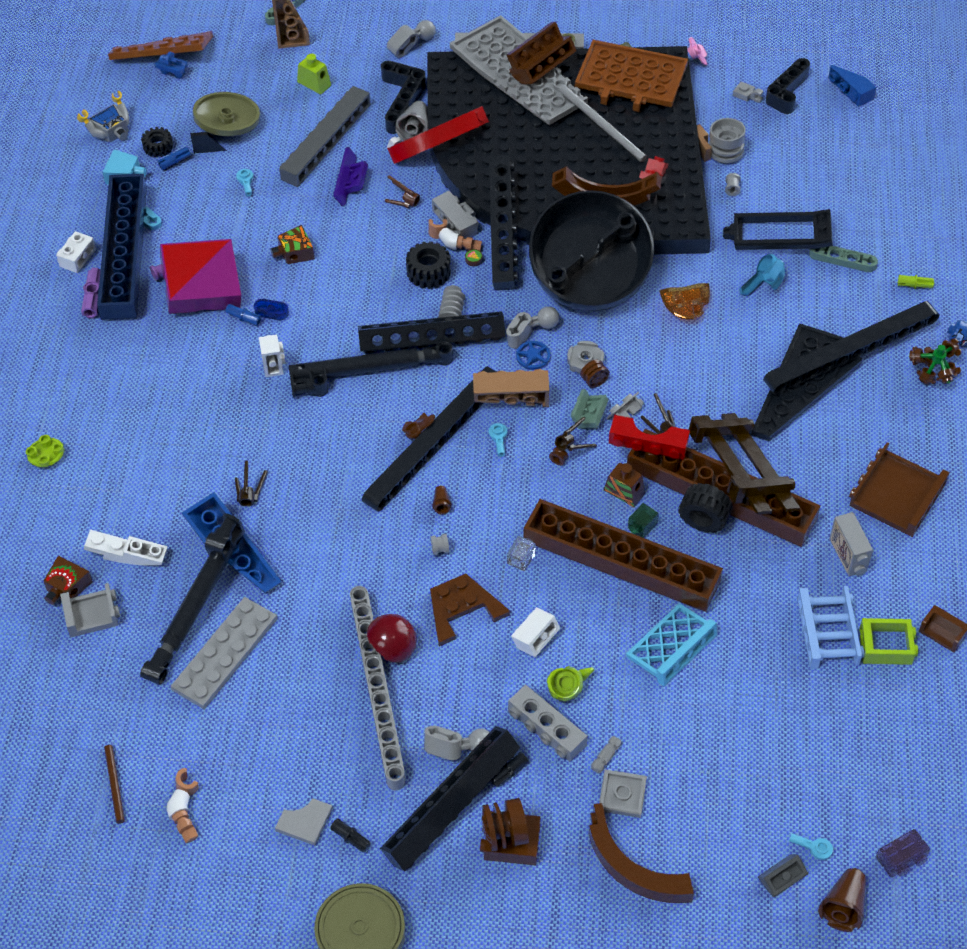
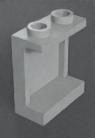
(90, 611)

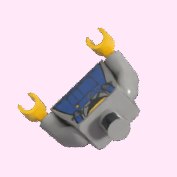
(108, 123)

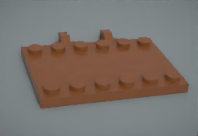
(631, 74)

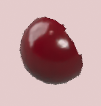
(392, 637)

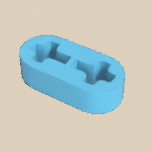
(150, 215)

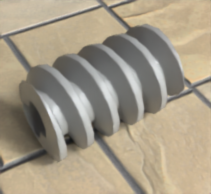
(451, 302)

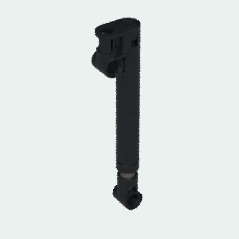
(312, 376)
(220, 547)

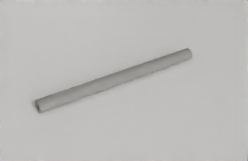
(602, 123)

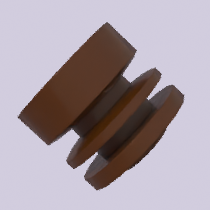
(505, 824)

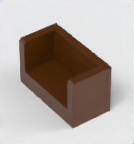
(944, 628)

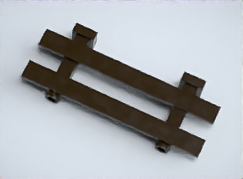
(740, 482)

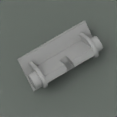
(630, 403)

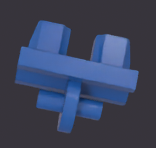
(169, 63)

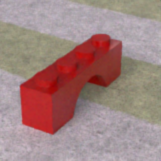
(670, 443)

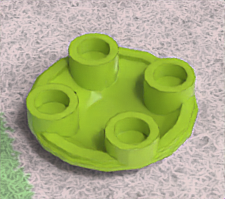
(45, 451)

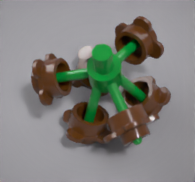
(937, 356)

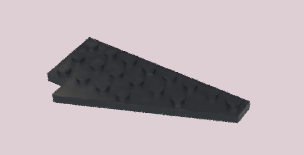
(785, 407)

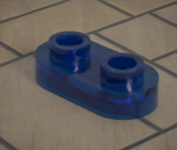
(271, 309)

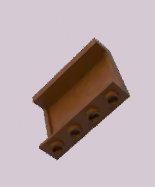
(897, 491)

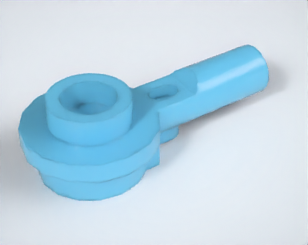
(245, 177)
(498, 433)
(820, 848)

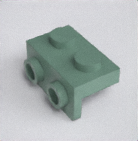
(590, 407)

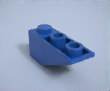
(854, 86)

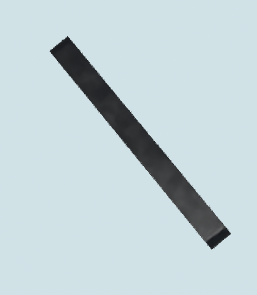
(850, 347)
(422, 448)

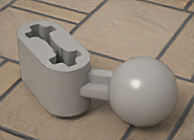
(406, 37)
(522, 325)
(450, 744)

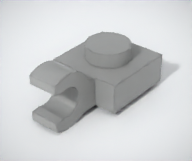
(745, 92)

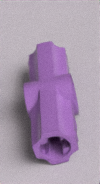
(91, 289)

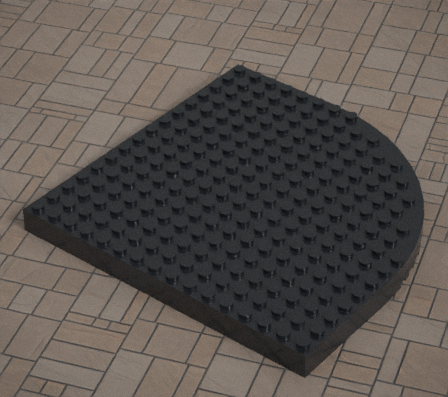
(674, 213)

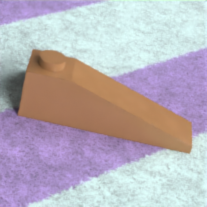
(289, 25)

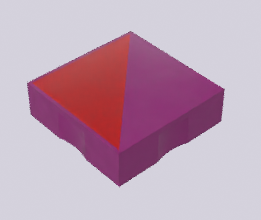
(200, 275)

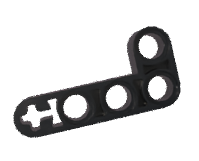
(780, 91)

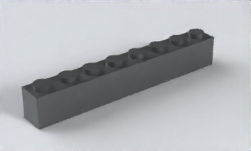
(324, 136)

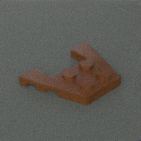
(459, 598)

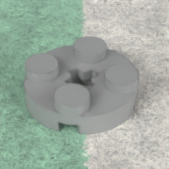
(576, 355)

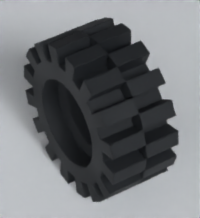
(157, 148)

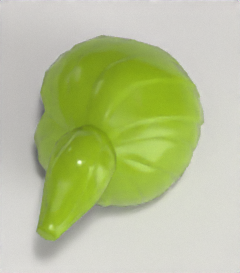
(567, 682)

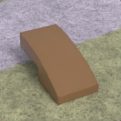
(705, 148)

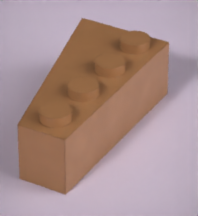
(512, 387)

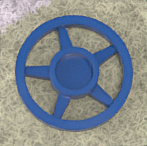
(533, 355)

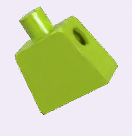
(313, 74)

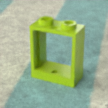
(883, 656)

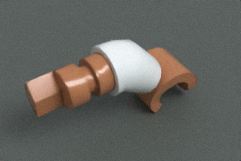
(451, 239)
(177, 806)

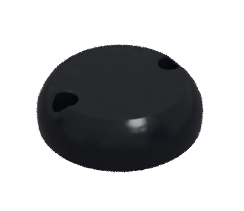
(590, 250)

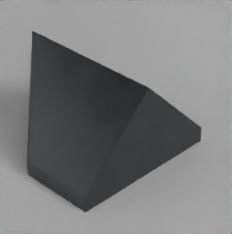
(204, 143)

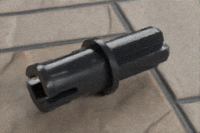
(509, 769)
(350, 835)

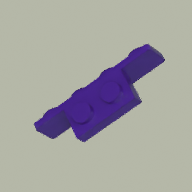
(350, 176)

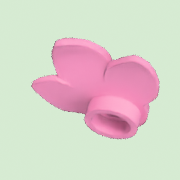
(697, 51)

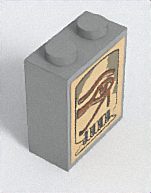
(851, 544)

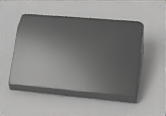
(783, 874)

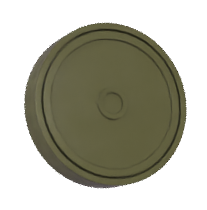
(360, 919)

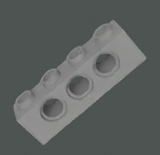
(527, 700)

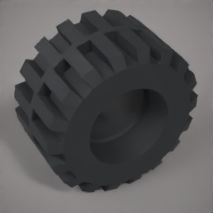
(428, 265)
(705, 508)

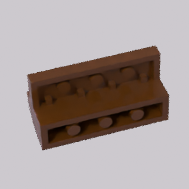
(540, 54)

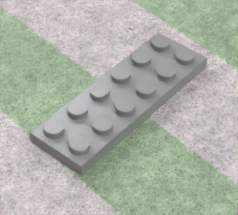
(224, 653)

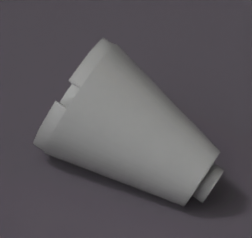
(413, 121)

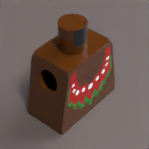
(65, 578)

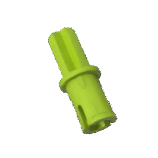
(914, 281)

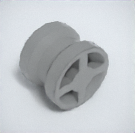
(439, 544)

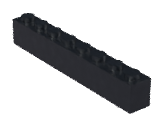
(450, 798)

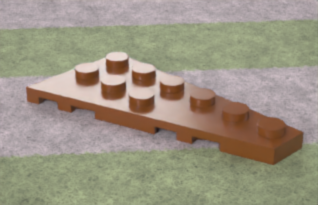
(179, 44)

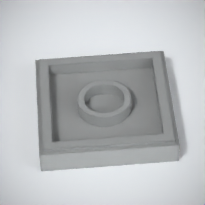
(623, 793)

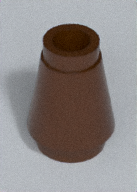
(441, 500)

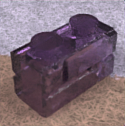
(903, 853)

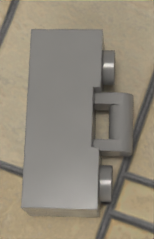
(459, 216)

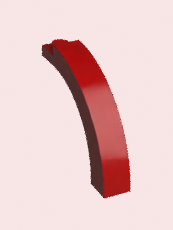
(438, 135)

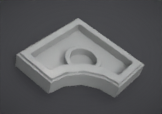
(305, 823)

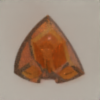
(686, 301)

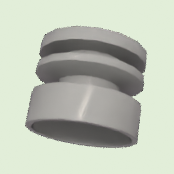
(727, 140)

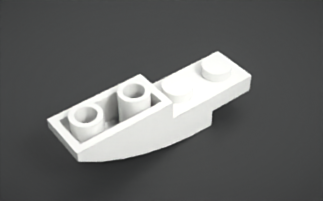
(121, 550)

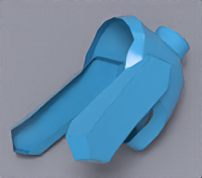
(769, 270)

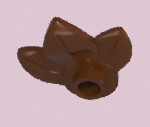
(415, 428)

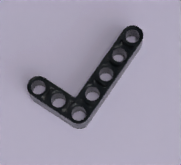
(412, 83)

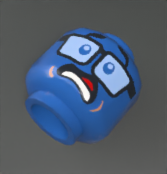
(958, 331)

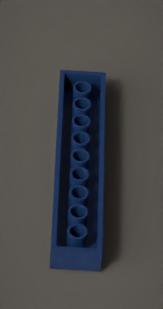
(122, 247)

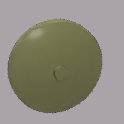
(226, 113)

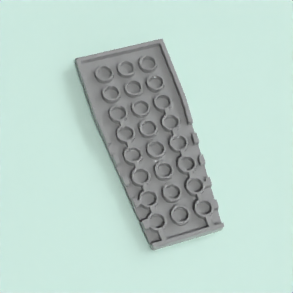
(486, 53)

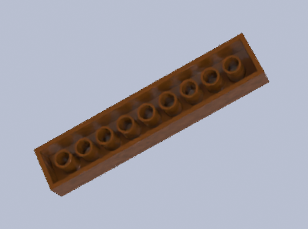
(700, 468)
(623, 555)

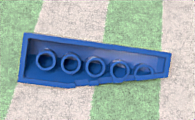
(246, 559)

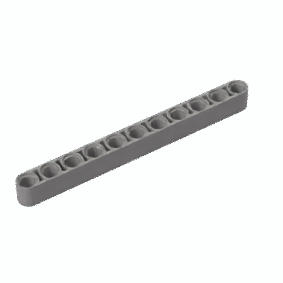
(377, 693)

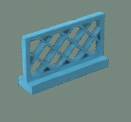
(687, 650)

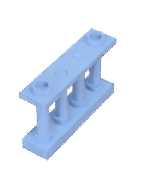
(813, 636)

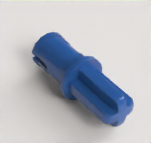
(174, 158)
(243, 314)

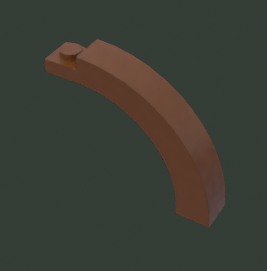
(635, 193)
(644, 882)

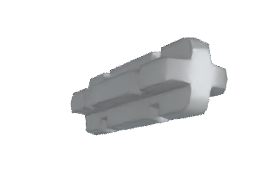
(606, 754)

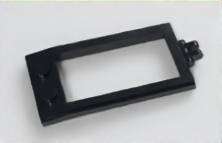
(821, 222)

